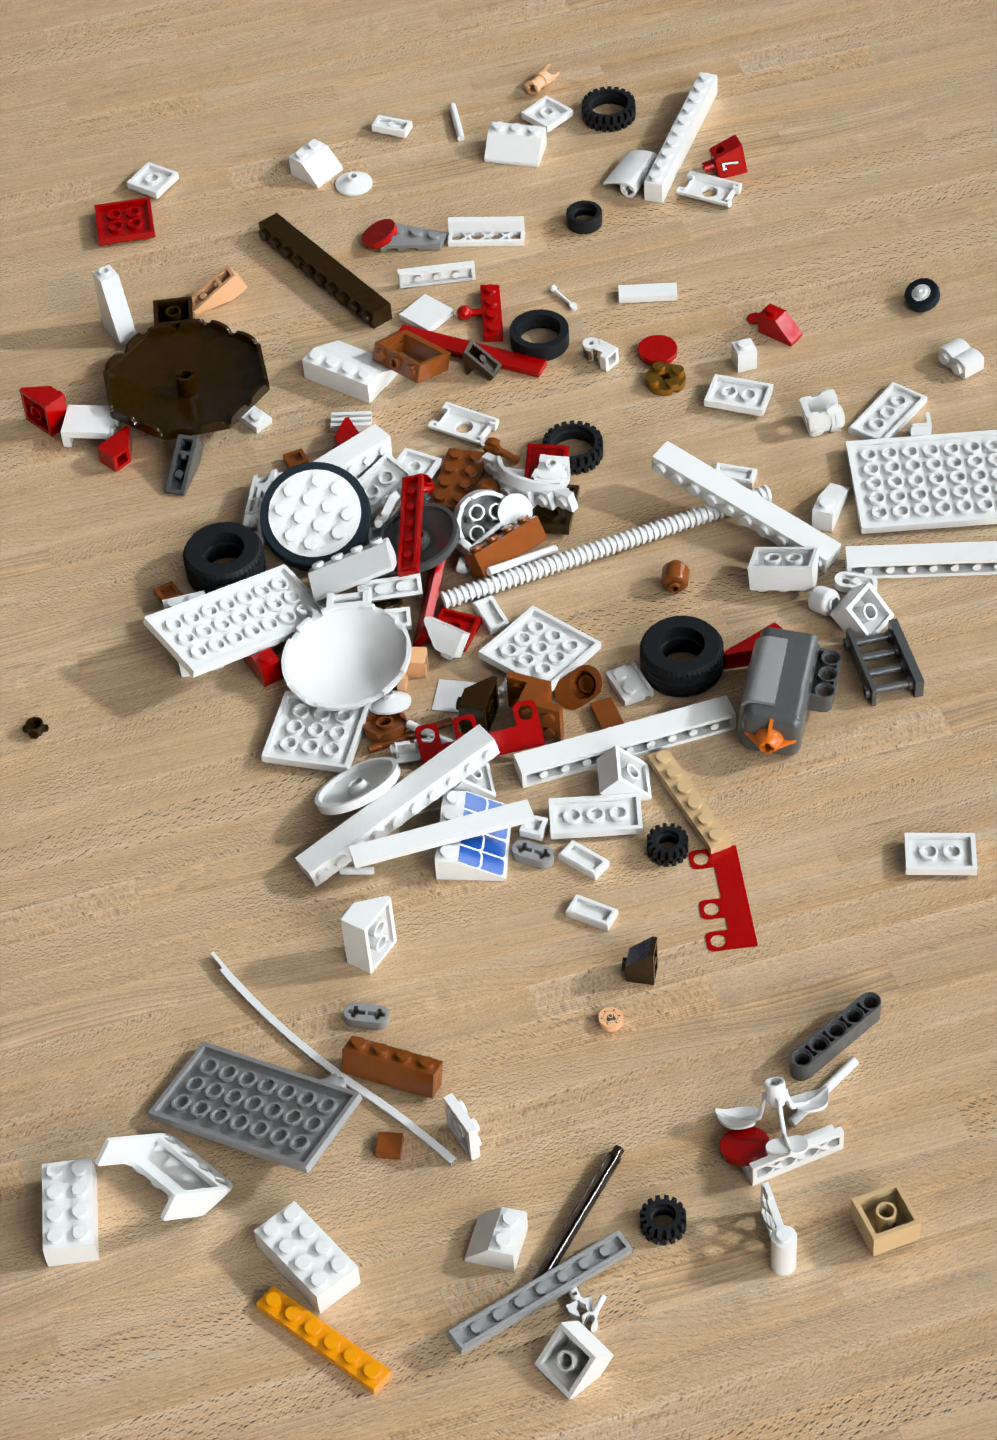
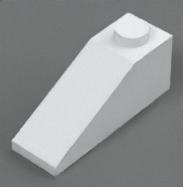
(829, 506)

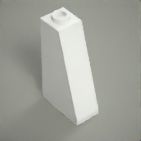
(113, 305)

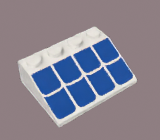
(477, 857)

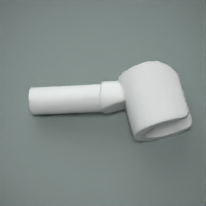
(592, 1316)

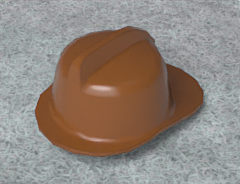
(579, 687)

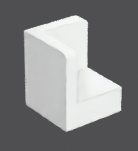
(921, 428)

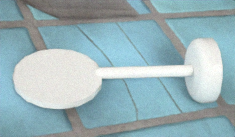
(508, 512)

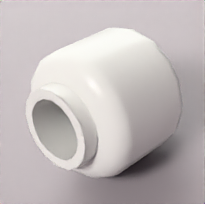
(823, 600)

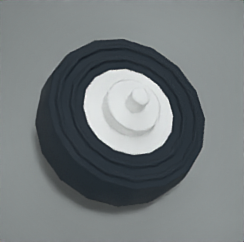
(922, 295)

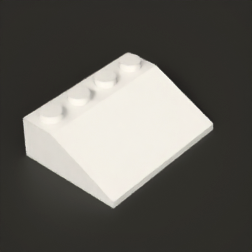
(347, 370)

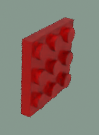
(124, 221)

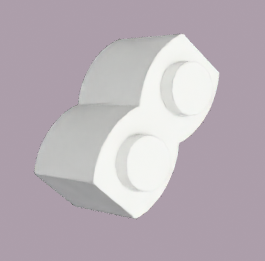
(961, 358)

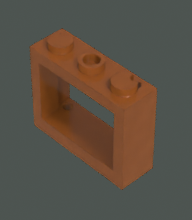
(433, 358)

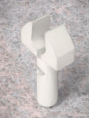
(577, 1300)

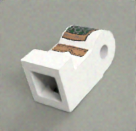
(600, 352)

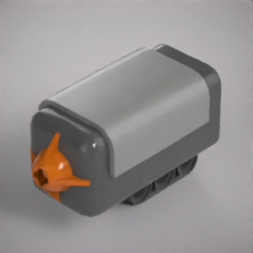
(782, 683)

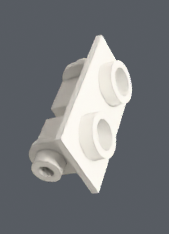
(405, 752)

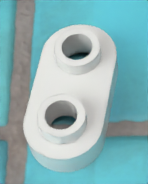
(846, 580)

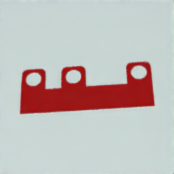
(509, 740)
(733, 900)

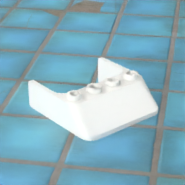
(172, 1167)

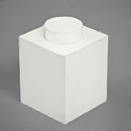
(744, 355)

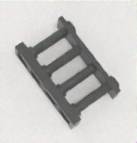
(900, 650)

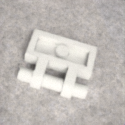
(390, 506)

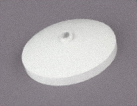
(357, 785)

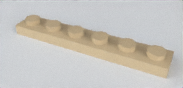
(689, 801)

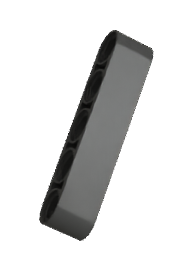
(835, 1036)

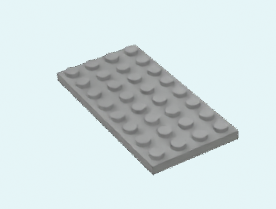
(255, 1107)

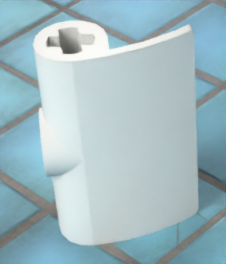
(632, 171)

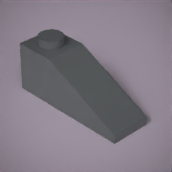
(184, 464)

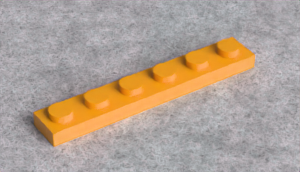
(323, 1339)

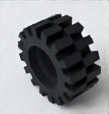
(667, 834)
(663, 1207)

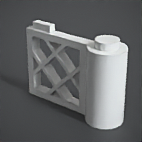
(782, 1237)

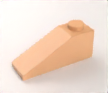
(219, 290)

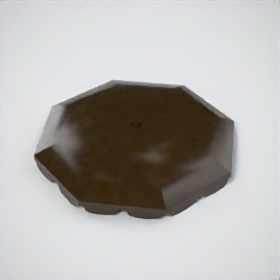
(185, 379)

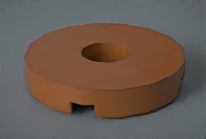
(377, 730)

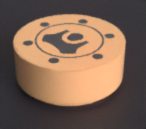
(610, 1019)

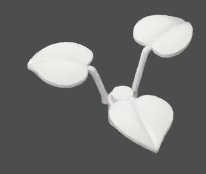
(776, 1095)

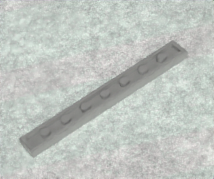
(539, 1292)

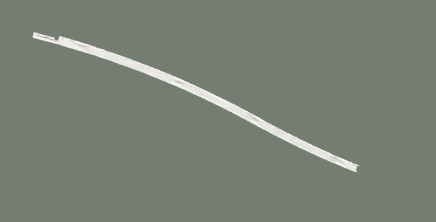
(330, 1068)

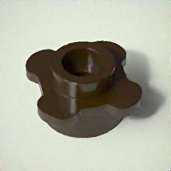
(35, 727)

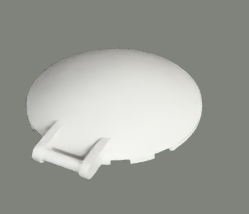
(346, 654)

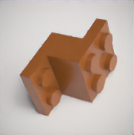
(525, 687)

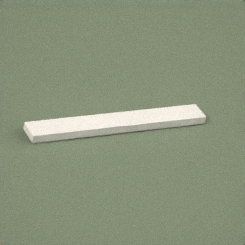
(441, 833)

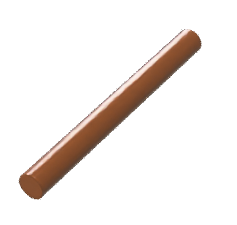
(444, 723)

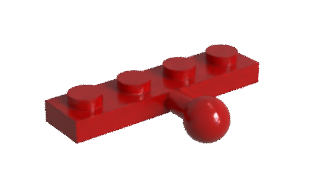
(489, 311)

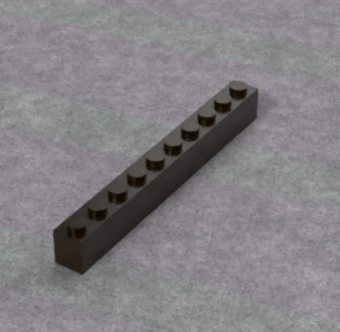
(325, 271)

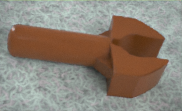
(493, 446)

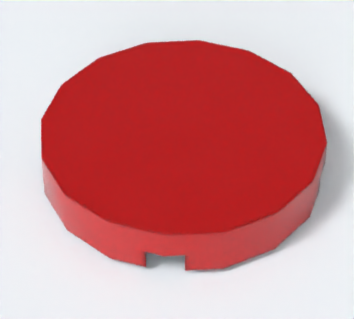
(379, 234)
(657, 349)
(743, 1146)

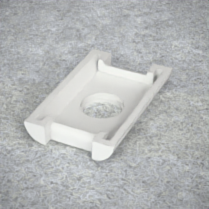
(701, 182)
(457, 415)

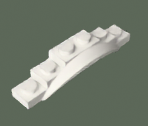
(537, 492)

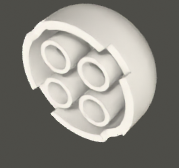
(477, 513)

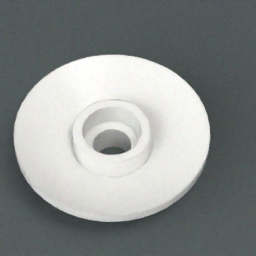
(353, 183)
(391, 703)

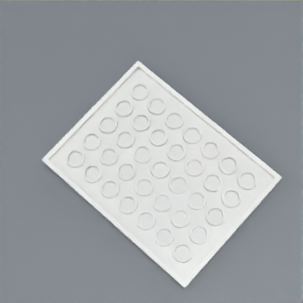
(924, 481)

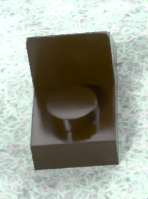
(477, 358)

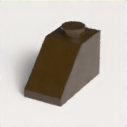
(642, 962)

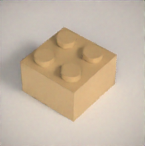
(885, 1219)

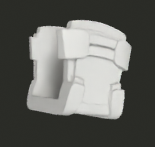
(822, 413)
(553, 470)

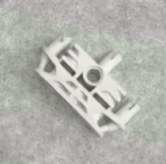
(256, 494)

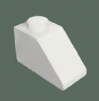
(446, 638)

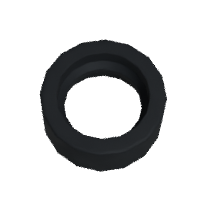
(584, 208)

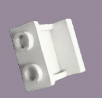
(87, 423)

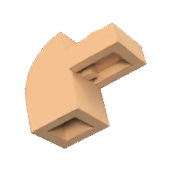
(417, 667)

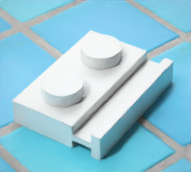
(629, 684)

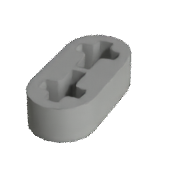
(532, 854)
(366, 1016)

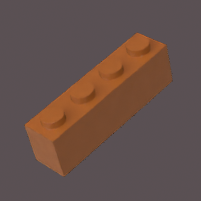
(507, 545)
(392, 1066)

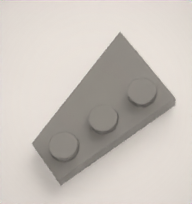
(417, 238)

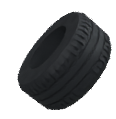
(219, 542)
(682, 635)

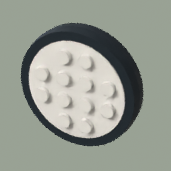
(314, 514)

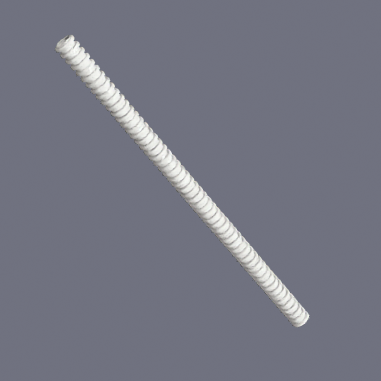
(586, 553)

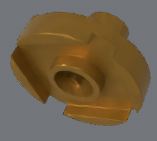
(672, 373)

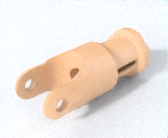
(541, 80)

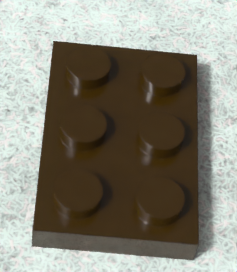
(559, 519)

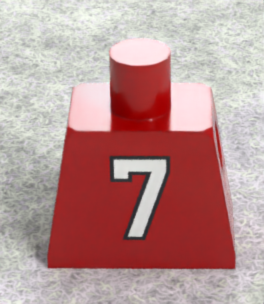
(726, 158)

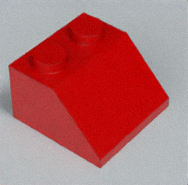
(44, 407)

